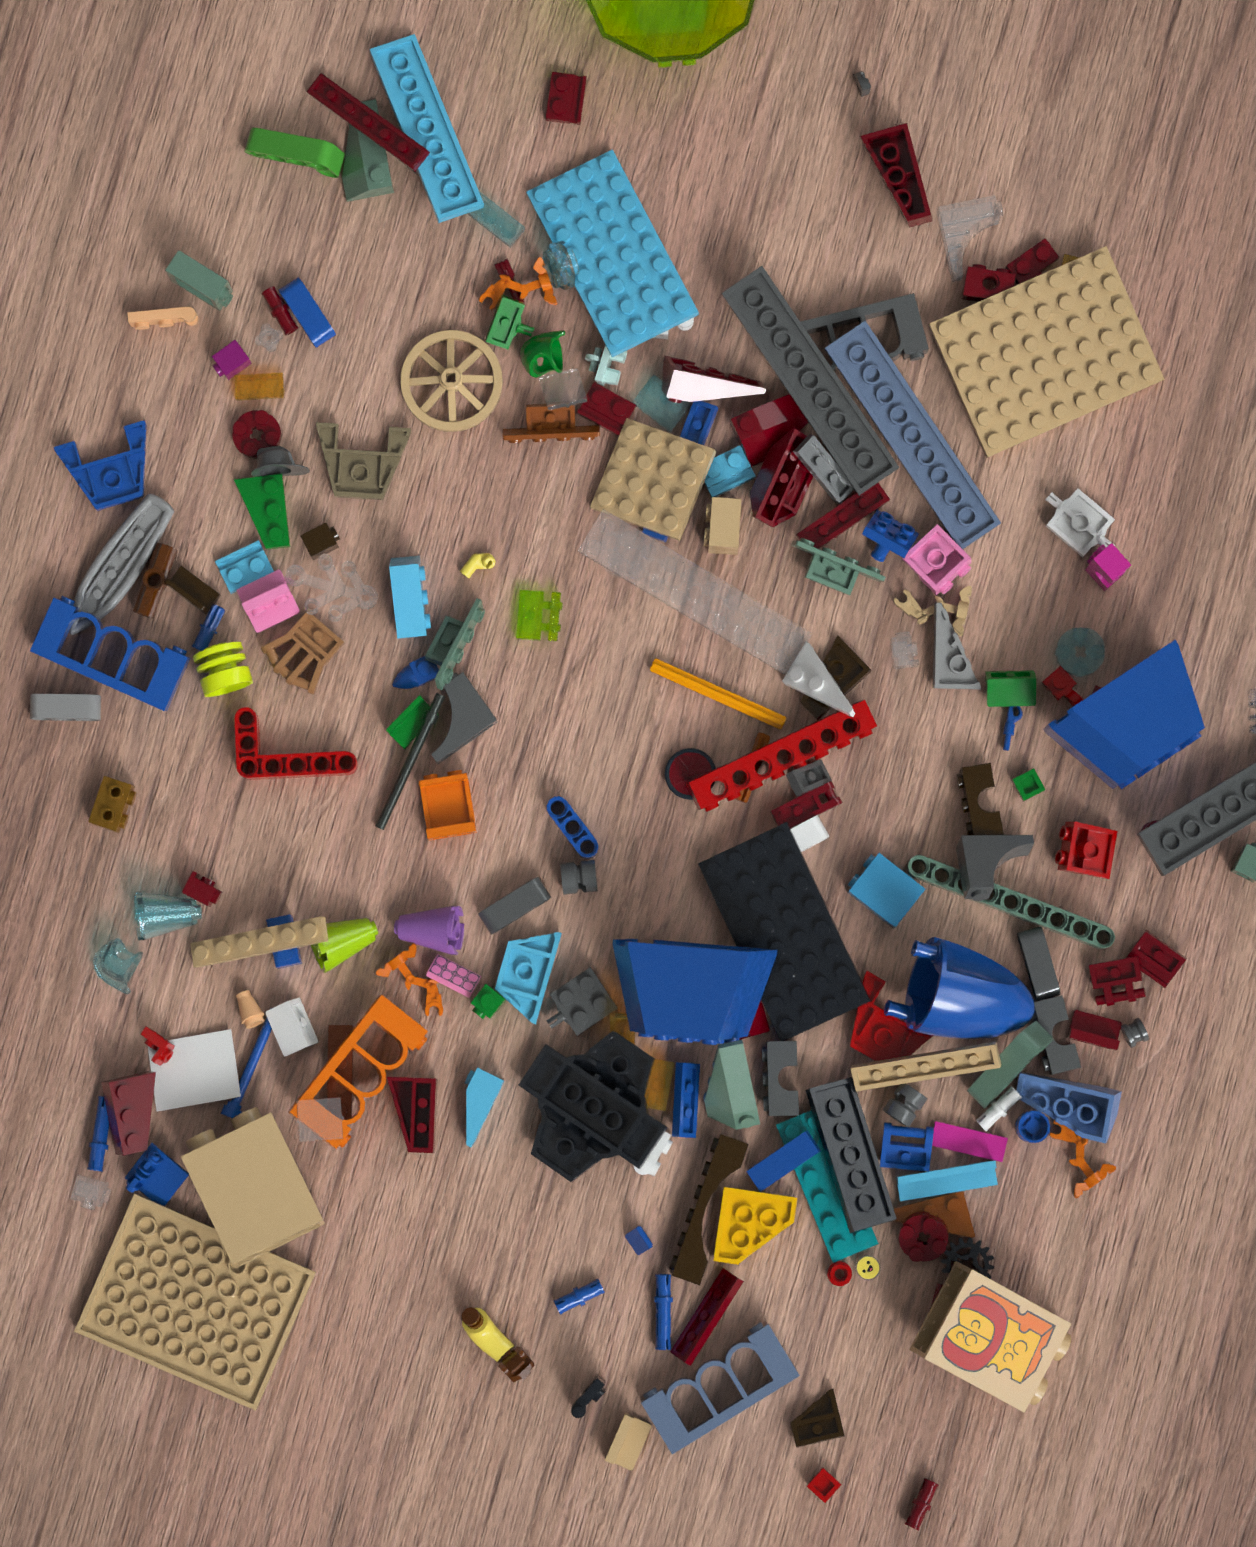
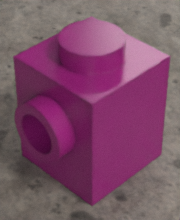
(230, 360)

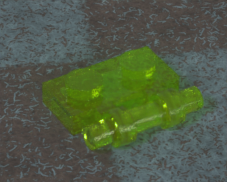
(531, 613)

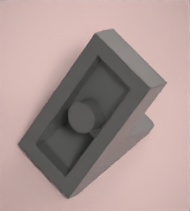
(808, 777)

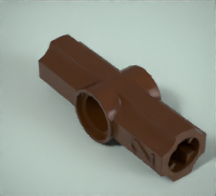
(150, 595)

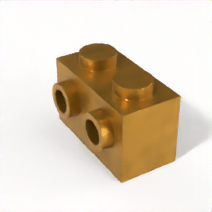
(112, 804)

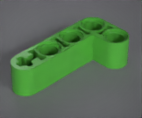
(296, 150)

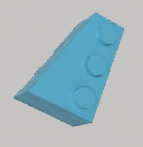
(409, 597)

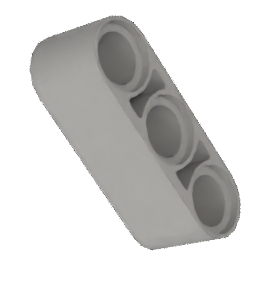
(65, 707)

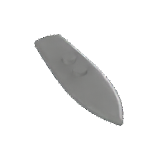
(121, 560)

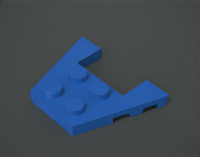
(113, 478)

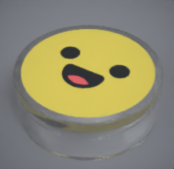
(867, 1267)

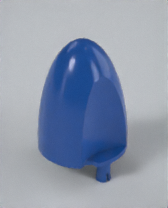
(961, 994)

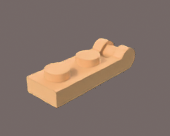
(163, 317)

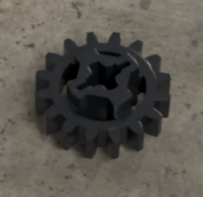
(973, 1253)

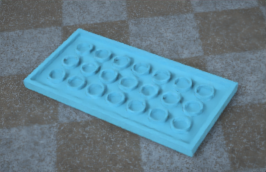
(620, 258)

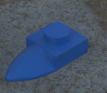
(416, 674)

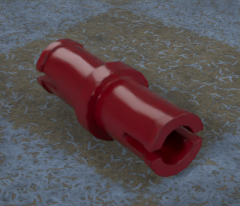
(279, 310)
(921, 1504)

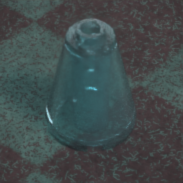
(163, 914)

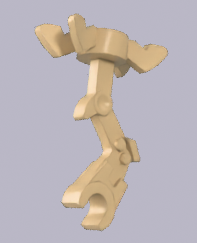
(912, 608)

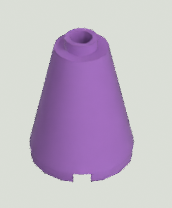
(433, 929)

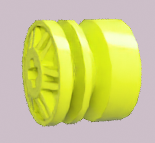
(221, 664)

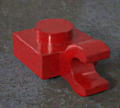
(1061, 684)

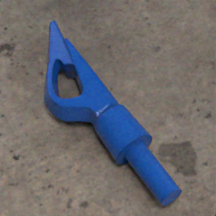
(1010, 725)

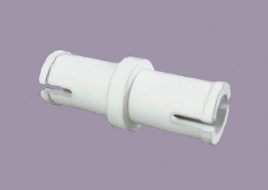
(998, 1108)

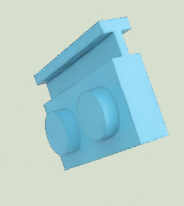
(728, 472)
(244, 566)

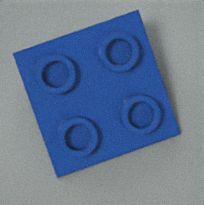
(156, 1175)

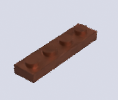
(336, 1036)

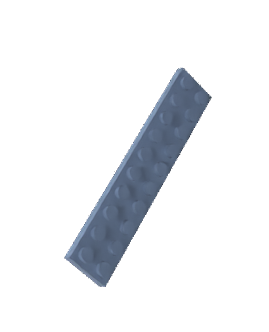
(912, 435)

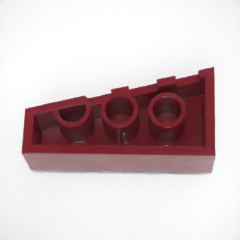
(897, 165)

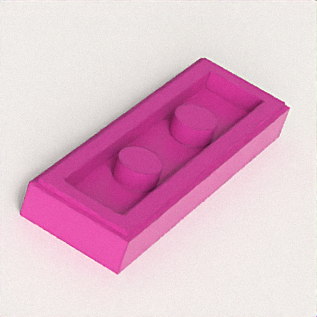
(969, 1141)

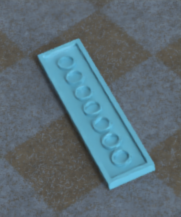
(425, 120)

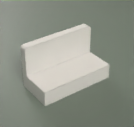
(291, 1026)

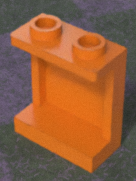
(447, 805)

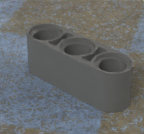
(514, 905)
(1038, 963)

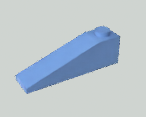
(1079, 1106)

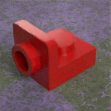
(156, 1041)

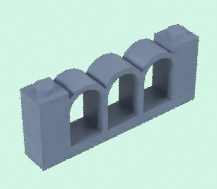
(666, 1419)

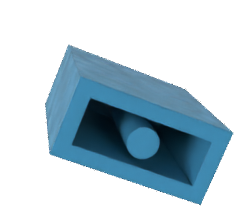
(885, 889)

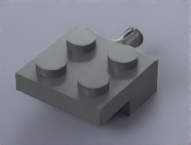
(581, 1002)

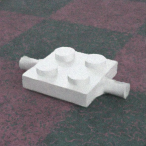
(1079, 522)

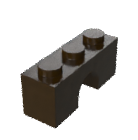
(973, 781)

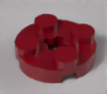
(244, 428)
(929, 1224)

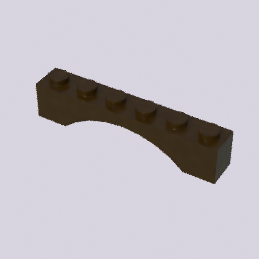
(692, 1260)

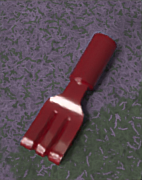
(505, 268)

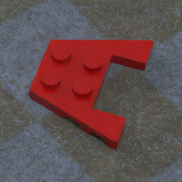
(882, 1035)

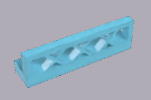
(947, 1180)

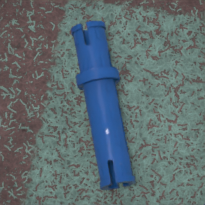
(99, 1137)
(663, 1311)

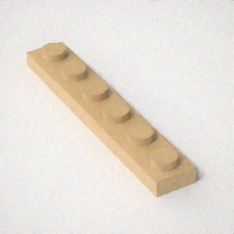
(259, 942)
(926, 1066)

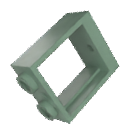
(199, 281)

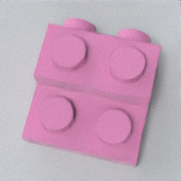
(938, 560)

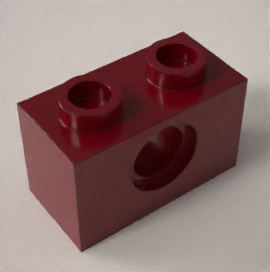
(973, 288)

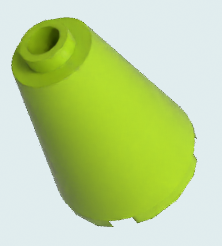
(344, 941)

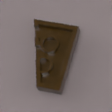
(845, 669)

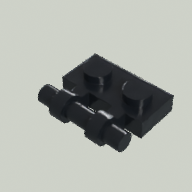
(592, 1392)

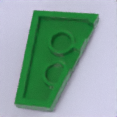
(267, 507)

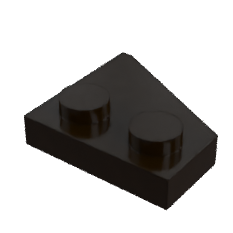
(818, 1422)

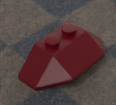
(780, 482)

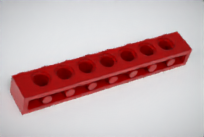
(701, 786)

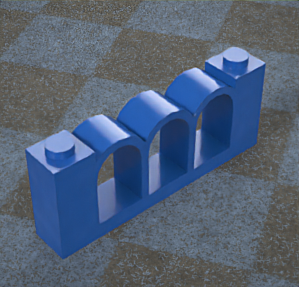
(56, 628)

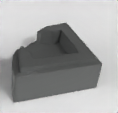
(862, 83)

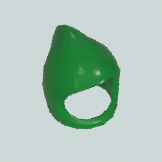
(545, 346)

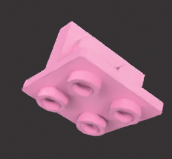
(268, 601)

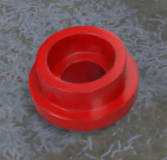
(847, 1273)

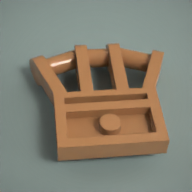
(314, 639)

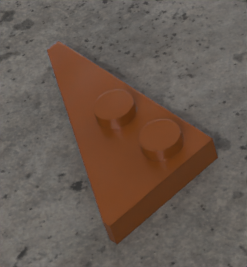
(949, 1207)

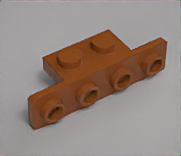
(550, 424)

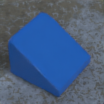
(639, 1240)

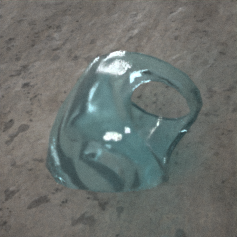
(116, 964)

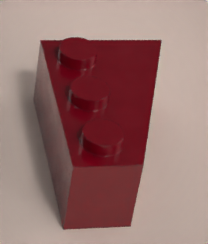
(416, 1109)
(129, 1110)

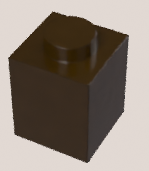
(320, 540)

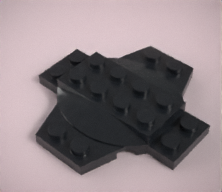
(592, 1106)

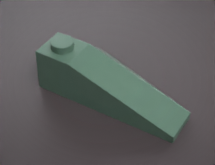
(365, 165)
(730, 1088)

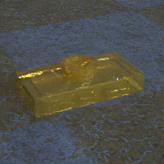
(259, 386)
(659, 1085)

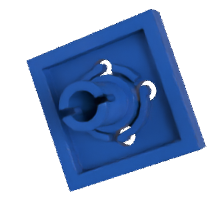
(889, 535)

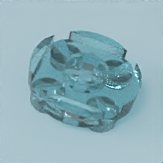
(562, 265)
(1078, 665)

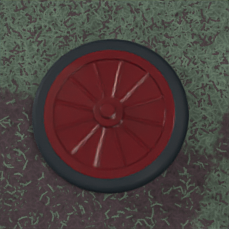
(684, 767)

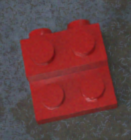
(1086, 849)

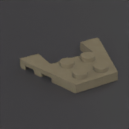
(360, 472)

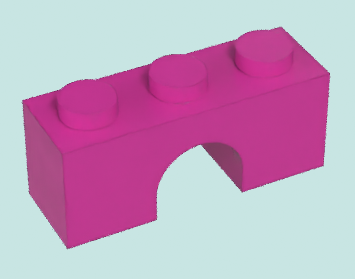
(1107, 566)

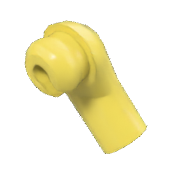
(478, 561)

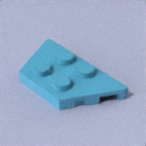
(527, 972)

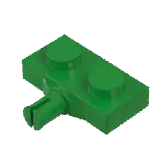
(507, 323)

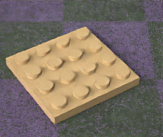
(653, 479)

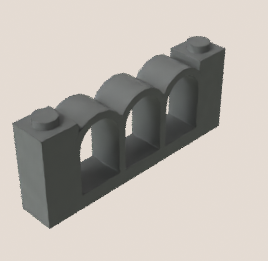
(905, 317)

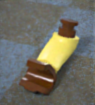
(494, 1343)

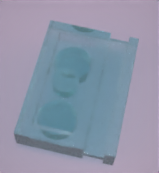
(657, 406)

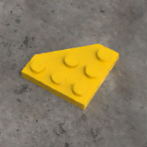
(749, 1222)

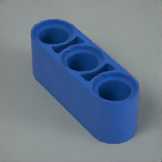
(307, 312)
(568, 816)

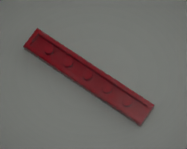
(368, 122)

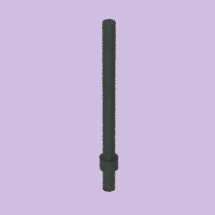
(430, 717)

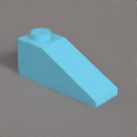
(480, 1097)

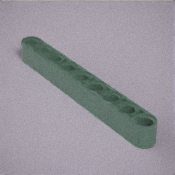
(1020, 910)

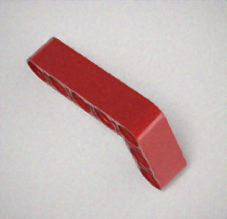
(285, 760)

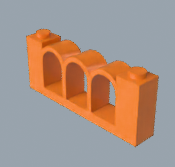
(396, 1024)

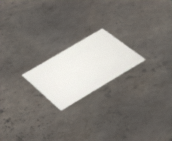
(198, 1071)

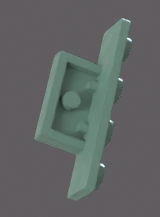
(833, 571)
(450, 641)

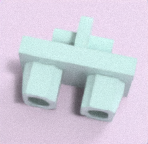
(604, 372)

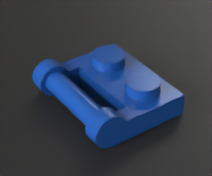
(903, 1154)

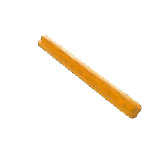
(717, 693)

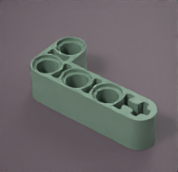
(1013, 1060)

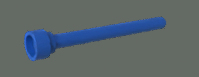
(233, 1108)

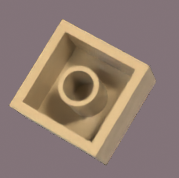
(724, 525)

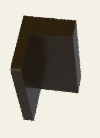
(193, 589)

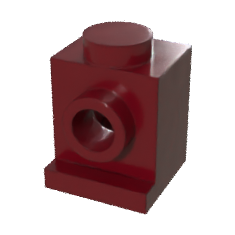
(202, 890)

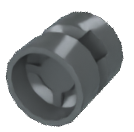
(578, 877)
(905, 1104)

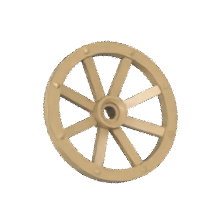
(451, 388)

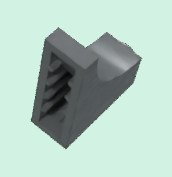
(469, 717)
(982, 855)

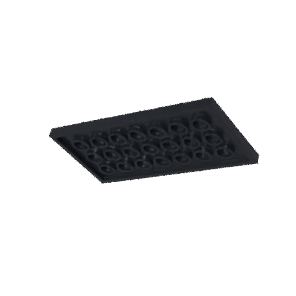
(776, 905)

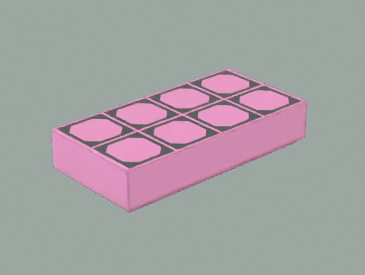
(453, 976)

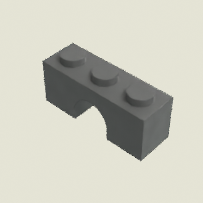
(1057, 1057)
(779, 1101)

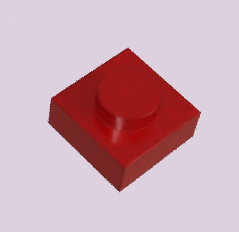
(823, 1485)

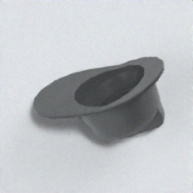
(276, 461)

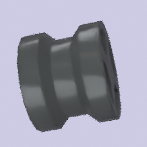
(1134, 1032)

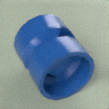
(1032, 1126)

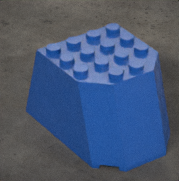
(1133, 720)
(691, 988)

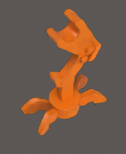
(497, 290)
(433, 997)
(1092, 1178)

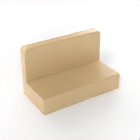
(628, 1442)

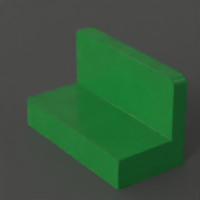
(1011, 688)
(408, 724)

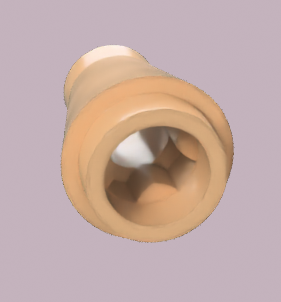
(249, 1010)

